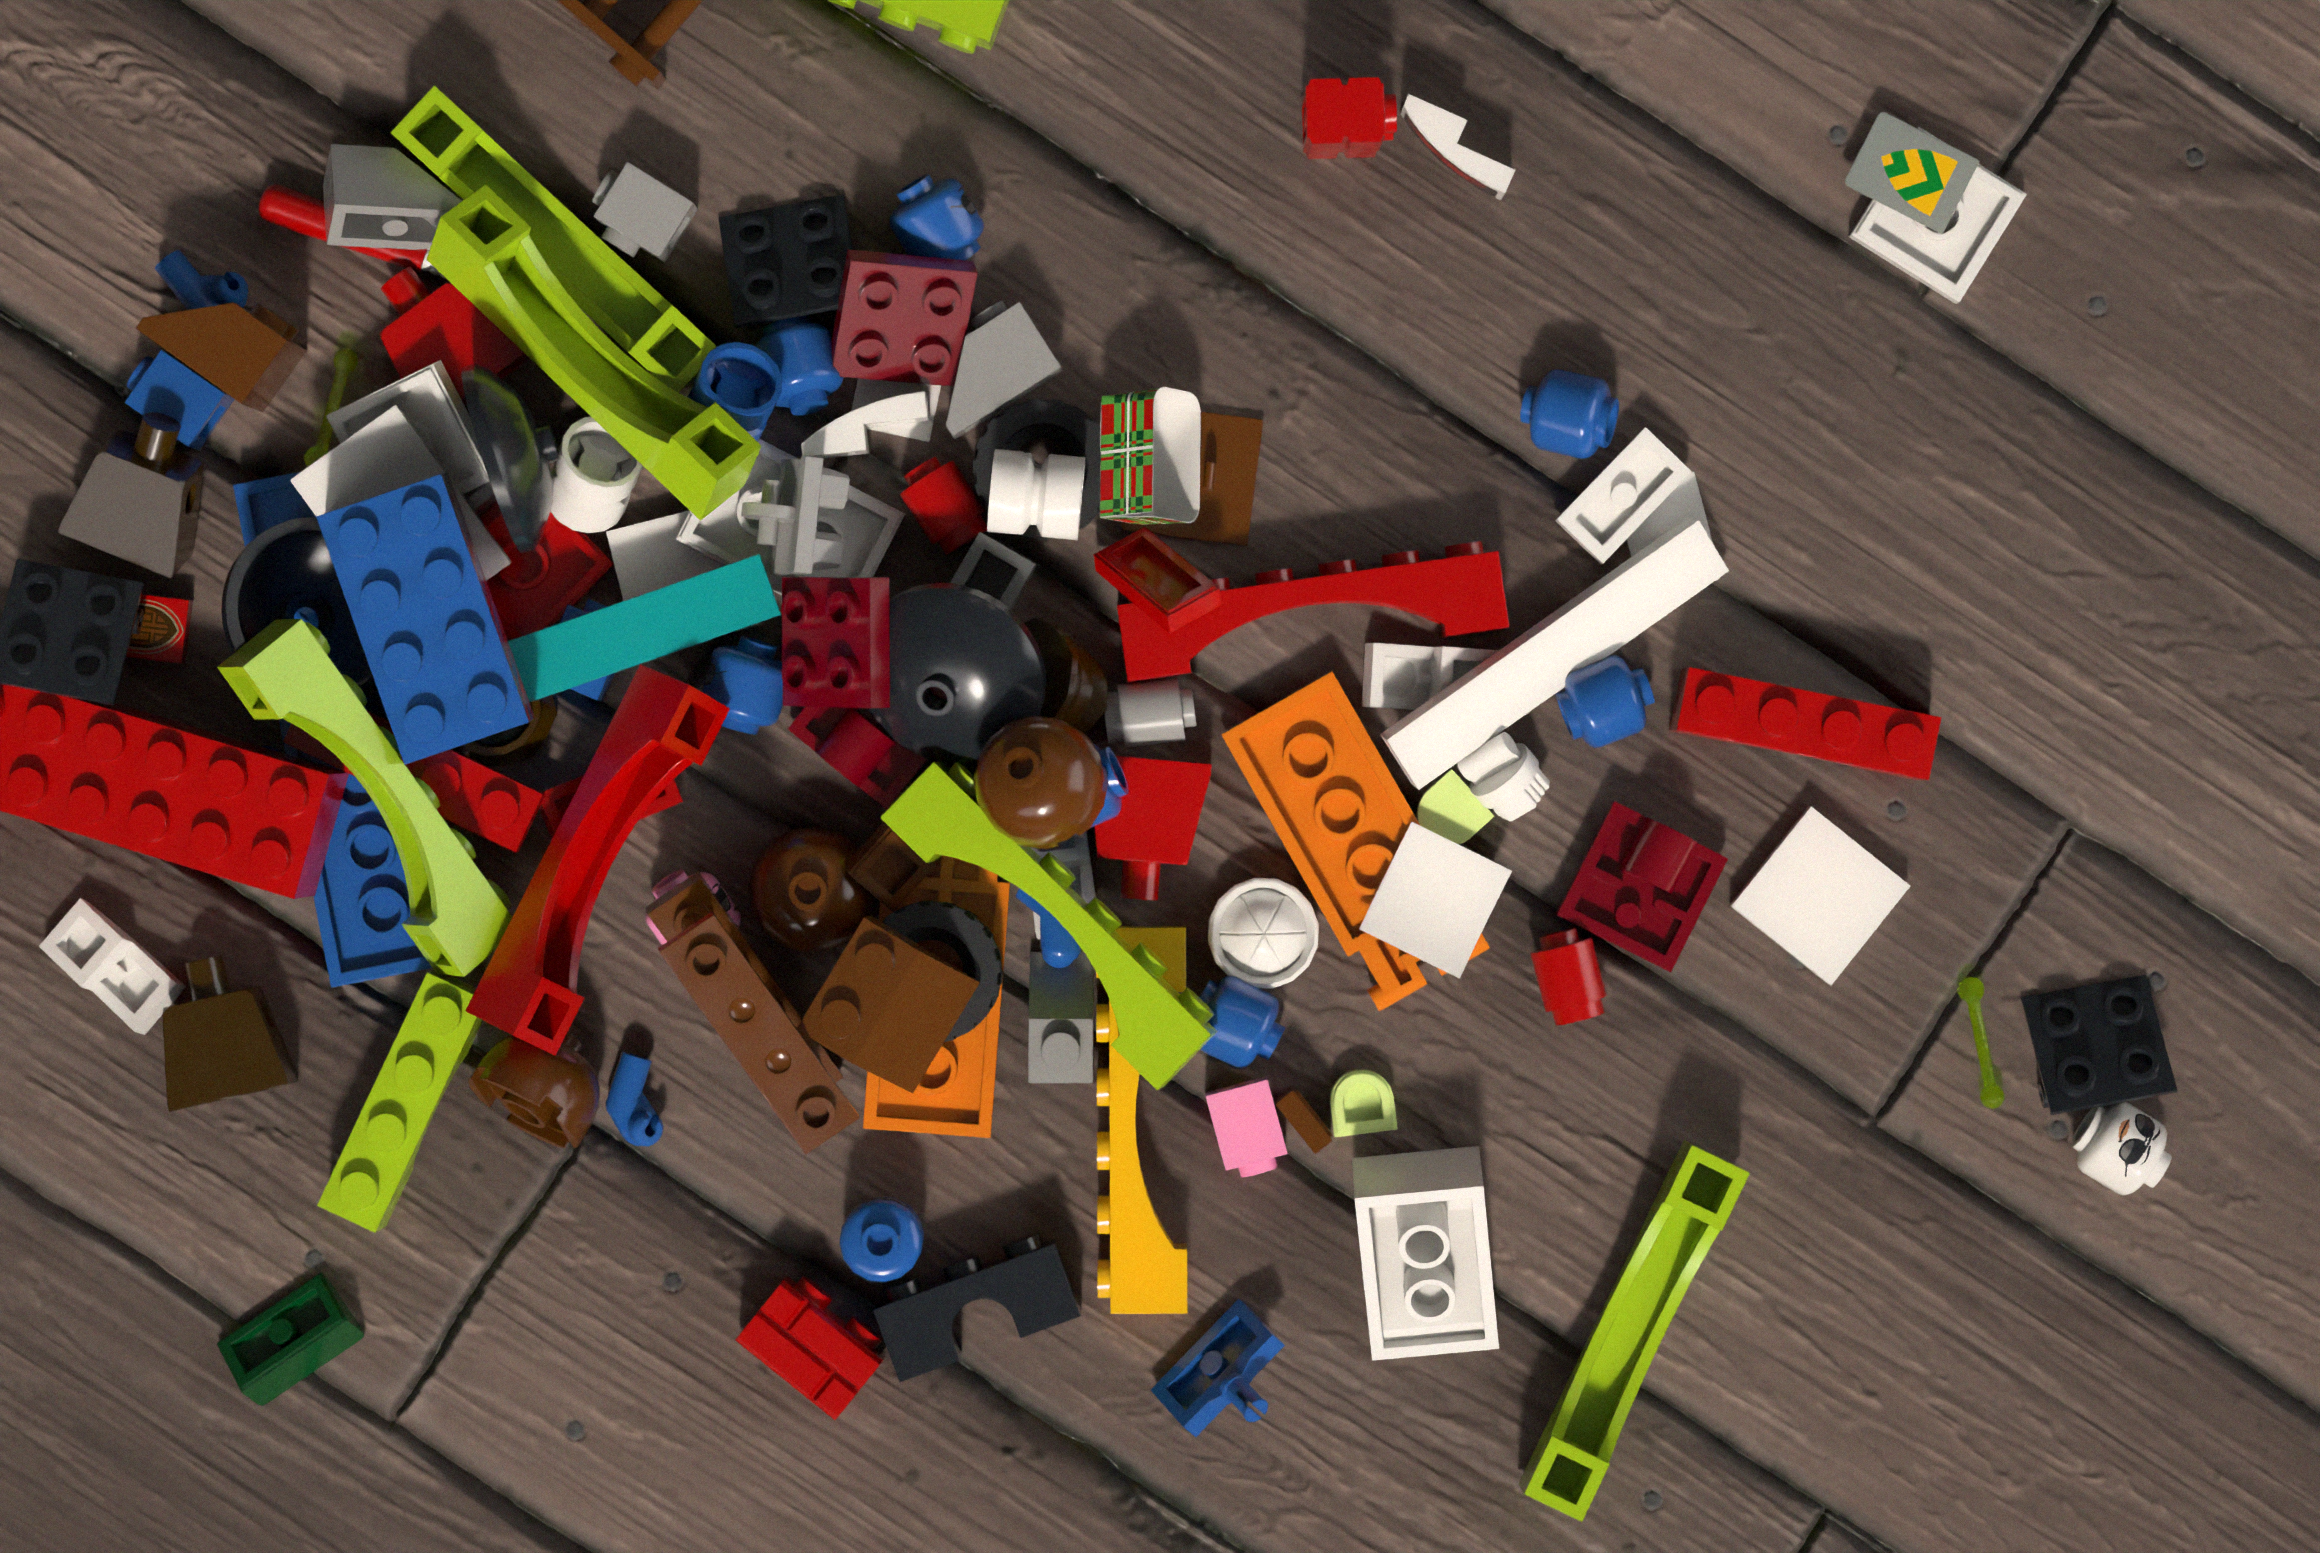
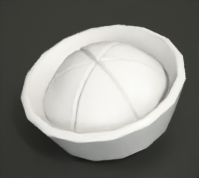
(1263, 932)

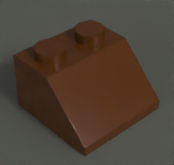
(231, 347)
(888, 1004)

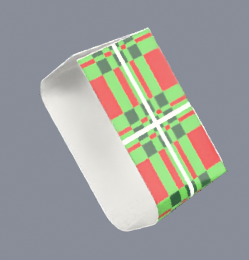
(1150, 456)

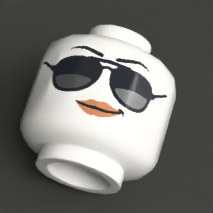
(2121, 1147)

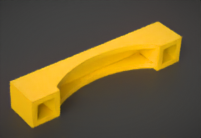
(1144, 1264)

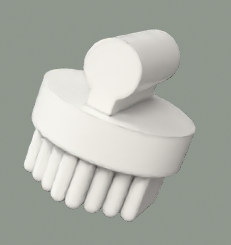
(1505, 777)

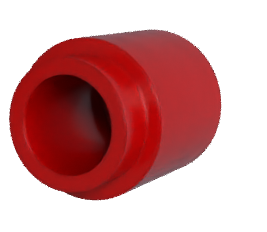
(944, 505)
(1569, 976)

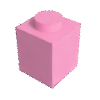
(1246, 1126)

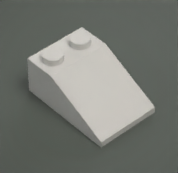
(1425, 1253)

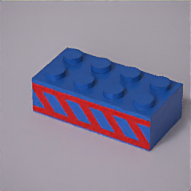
(426, 618)

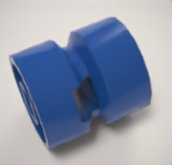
(741, 383)

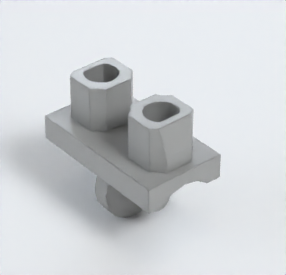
(791, 512)

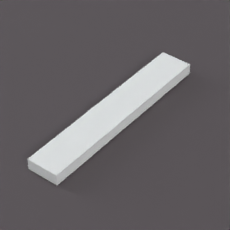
(1543, 656)

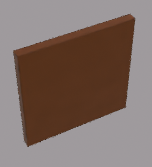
(1226, 482)

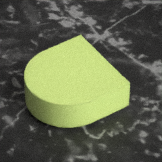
(1452, 809)
(1361, 1104)

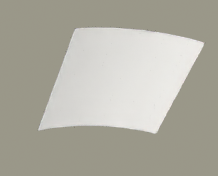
(1435, 899)

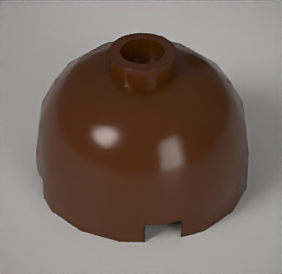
(1040, 781)
(804, 891)
(544, 1092)

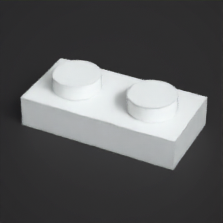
(1623, 495)

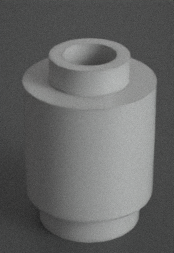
(1149, 712)

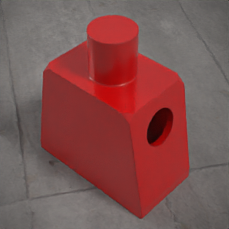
(443, 329)
(1154, 821)

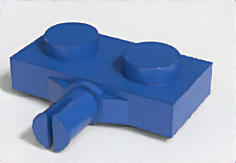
(1220, 1370)

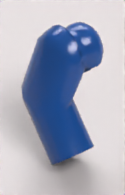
(201, 290)
(1056, 942)
(628, 1104)

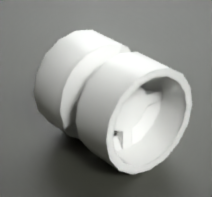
(592, 478)
(1036, 494)

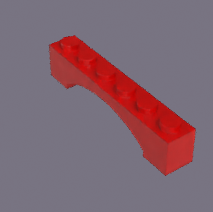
(1456, 592)
(648, 744)

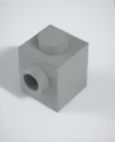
(641, 213)

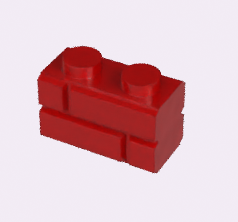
(1347, 117)
(812, 1345)

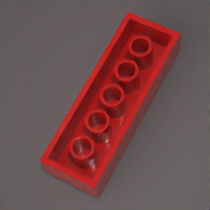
(168, 790)

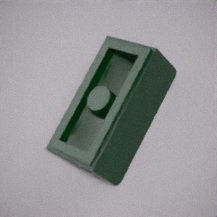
(290, 1340)

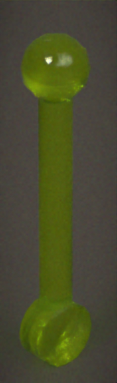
(344, 361)
(1971, 991)

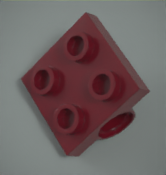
(902, 317)
(836, 642)
(860, 749)
(1641, 886)

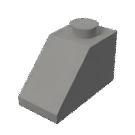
(381, 199)
(998, 366)
(1061, 1021)

